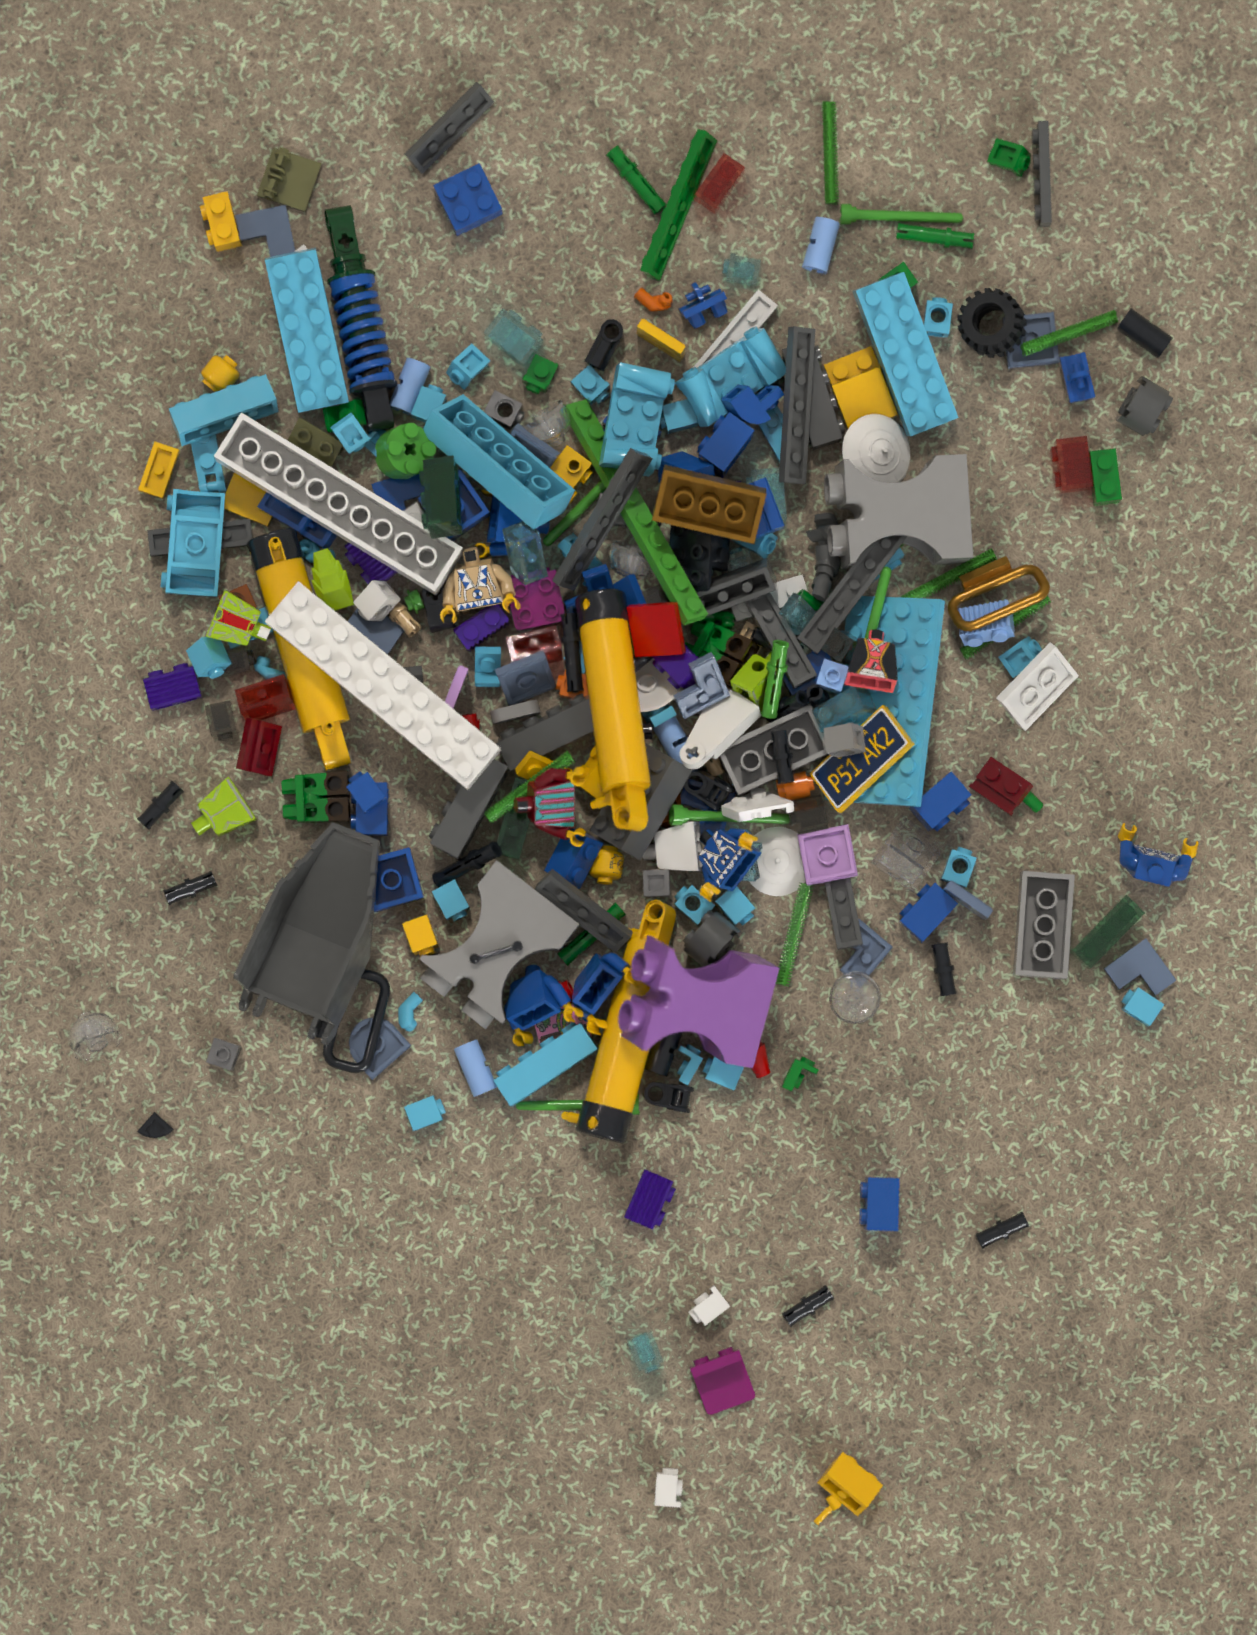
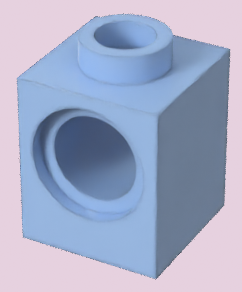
(832, 676)

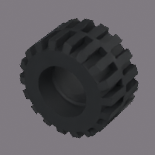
(978, 308)

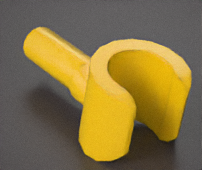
(833, 1505)

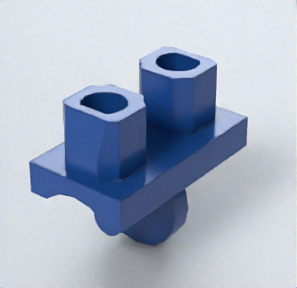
(714, 300)
(1077, 377)

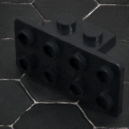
(699, 554)

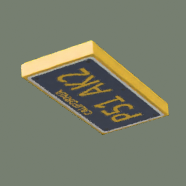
(850, 776)

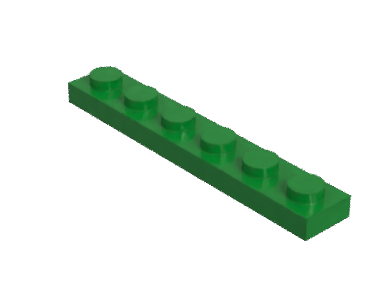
(678, 204)

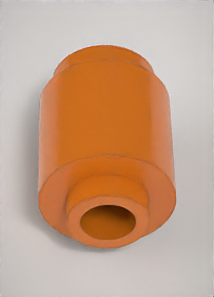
(798, 789)

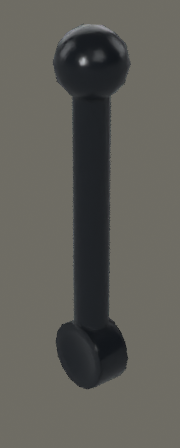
(517, 946)

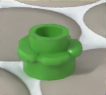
(414, 601)

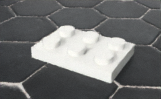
(1037, 686)

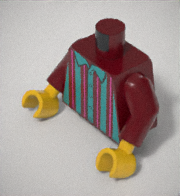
(552, 803)

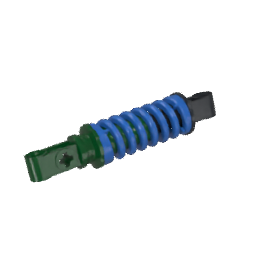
(356, 317)

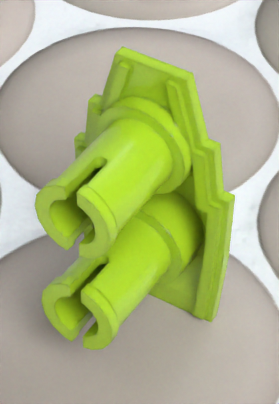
(331, 581)

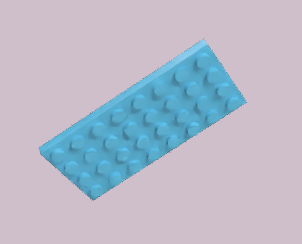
(915, 630)

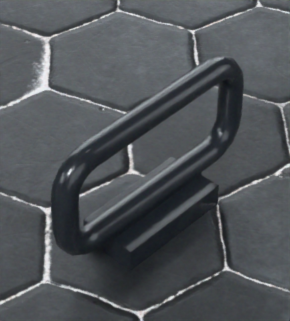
(374, 1032)

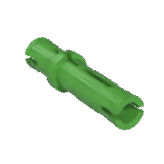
(779, 651)

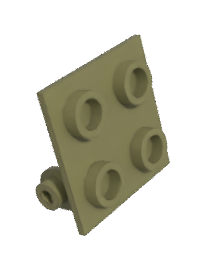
(289, 179)
(315, 442)

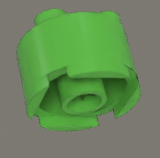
(391, 448)

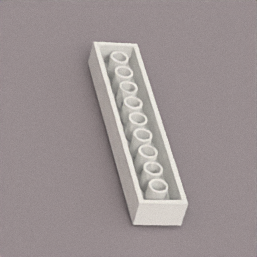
(338, 503)
(383, 685)

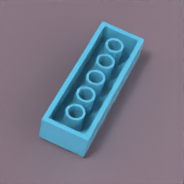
(306, 330)
(905, 354)
(498, 461)

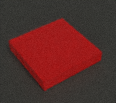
(656, 629)

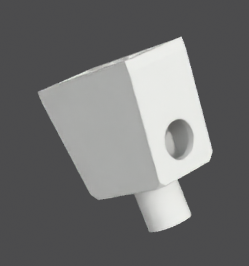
(677, 848)

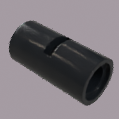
(1144, 333)
(661, 1054)

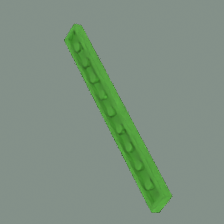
(639, 521)

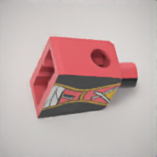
(873, 664)

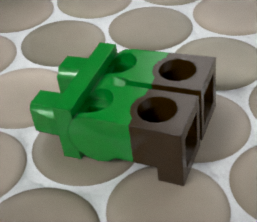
(722, 642)
(310, 800)

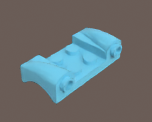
(746, 362)
(635, 414)
(194, 543)

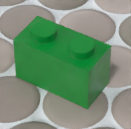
(1105, 477)

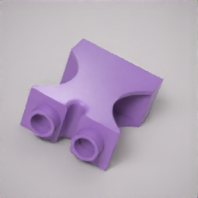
(718, 1002)

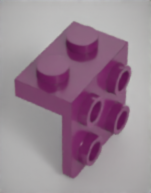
(539, 602)
(722, 1380)

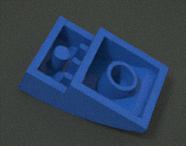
(293, 519)

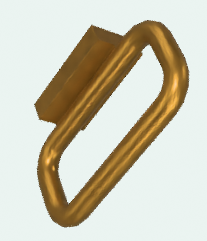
(988, 578)

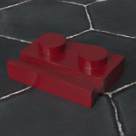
(259, 747)
(1001, 786)

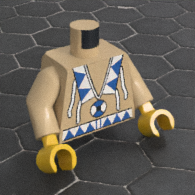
(477, 585)

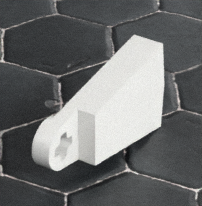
(718, 729)

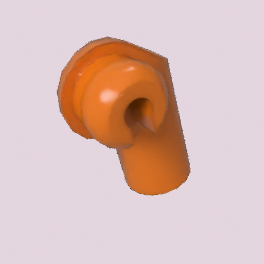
(654, 303)

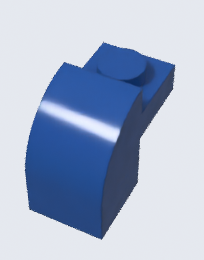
(751, 407)

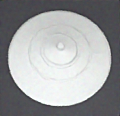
(877, 448)
(654, 688)
(779, 863)

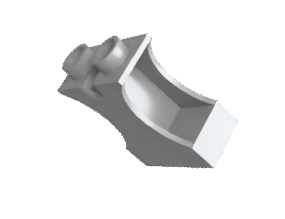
(927, 509)
(508, 914)

